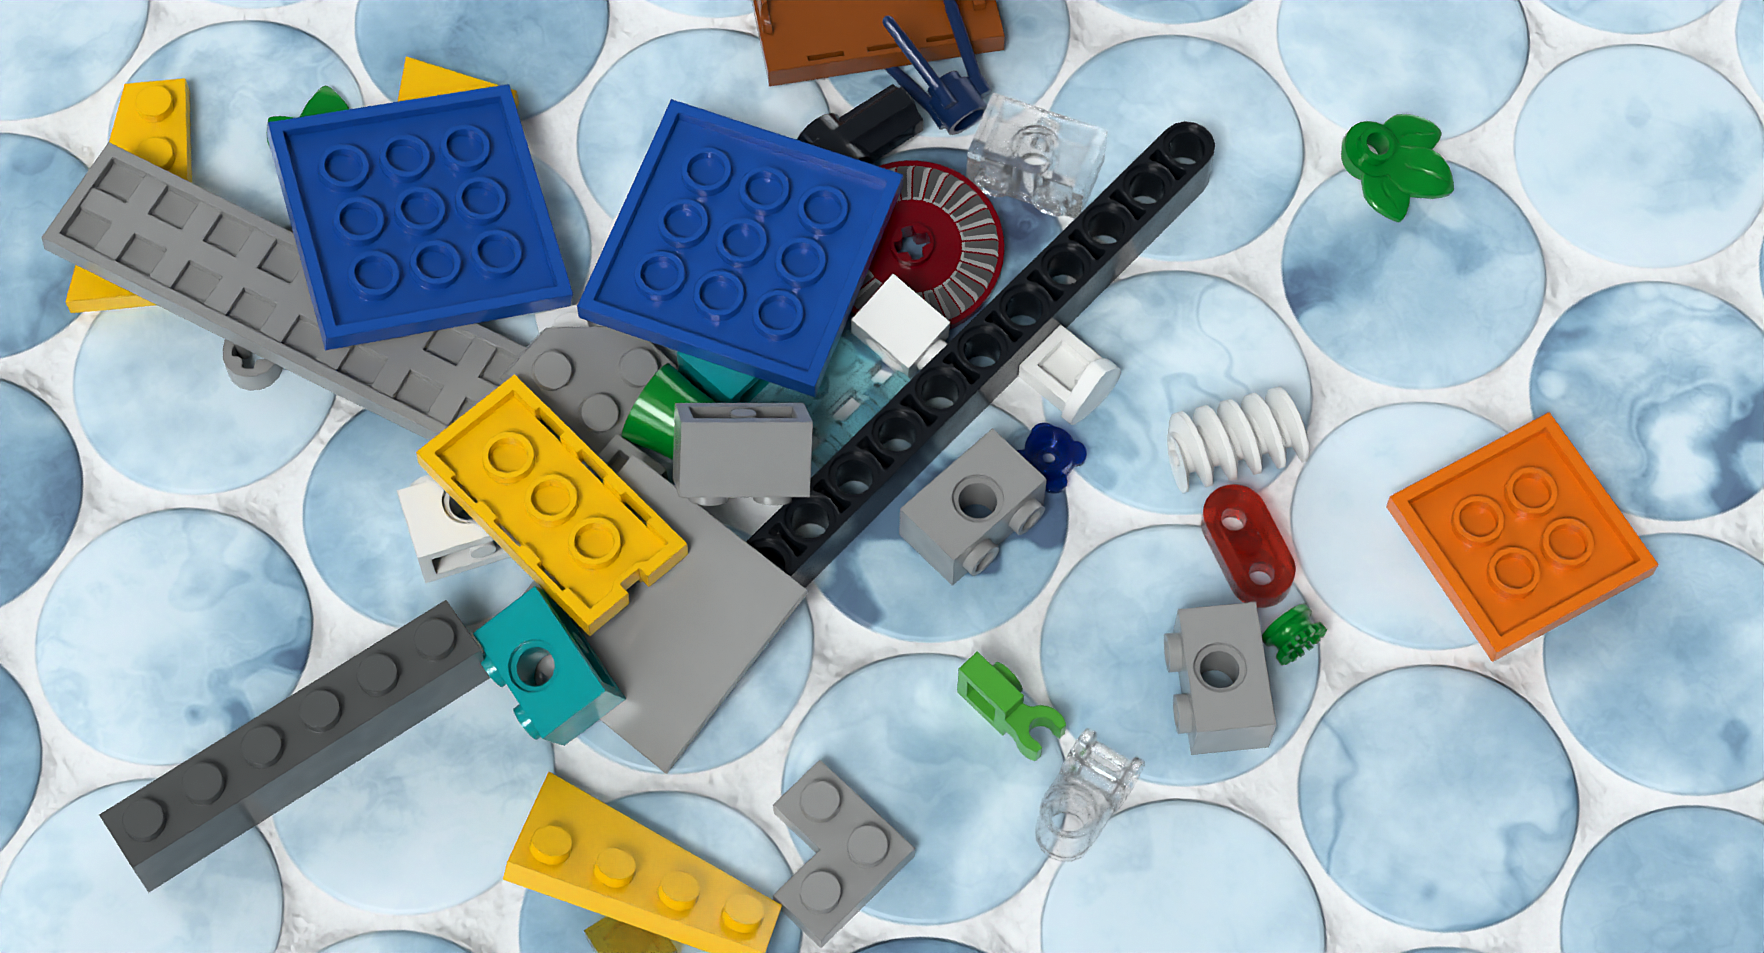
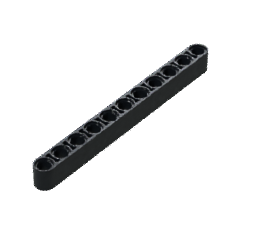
(993, 336)

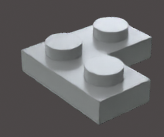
(852, 858)

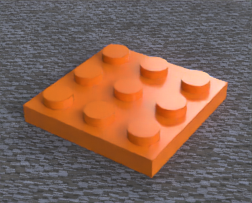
(1521, 536)

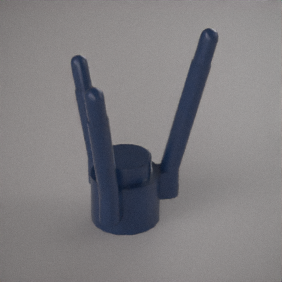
(954, 100)

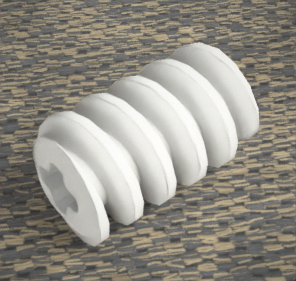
(1235, 435)

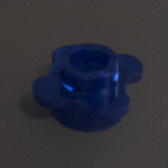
(1058, 442)

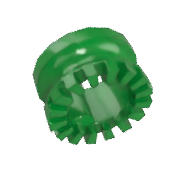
(1292, 633)

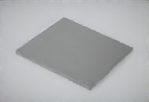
(690, 631)

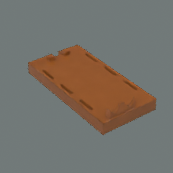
(848, 37)

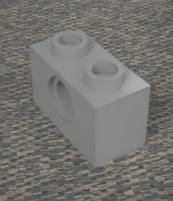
(985, 475)
(1230, 642)

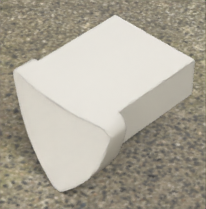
(1069, 374)

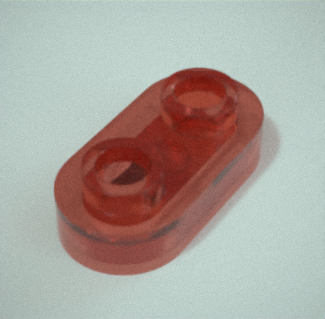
(1251, 548)

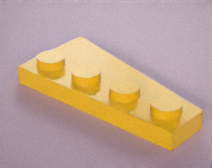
(157, 128)
(627, 872)

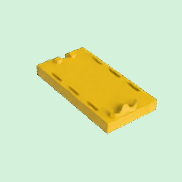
(549, 506)

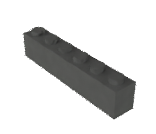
(295, 746)

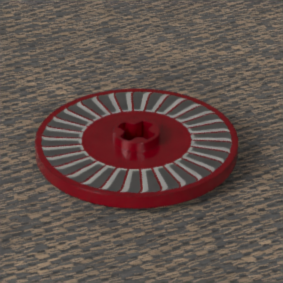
(961, 240)

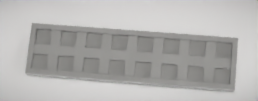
(251, 289)

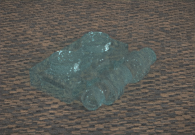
(845, 378)

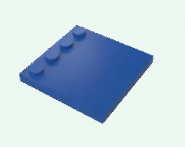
(418, 216)
(741, 247)

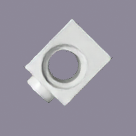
(901, 327)

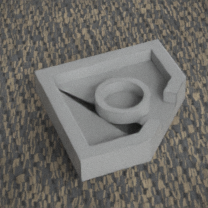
(588, 377)

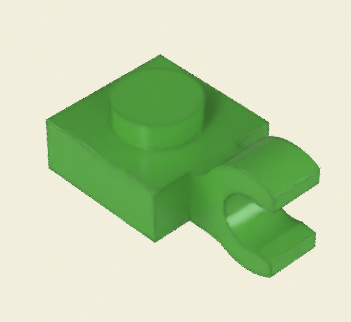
(999, 700)

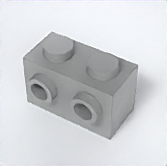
(742, 452)

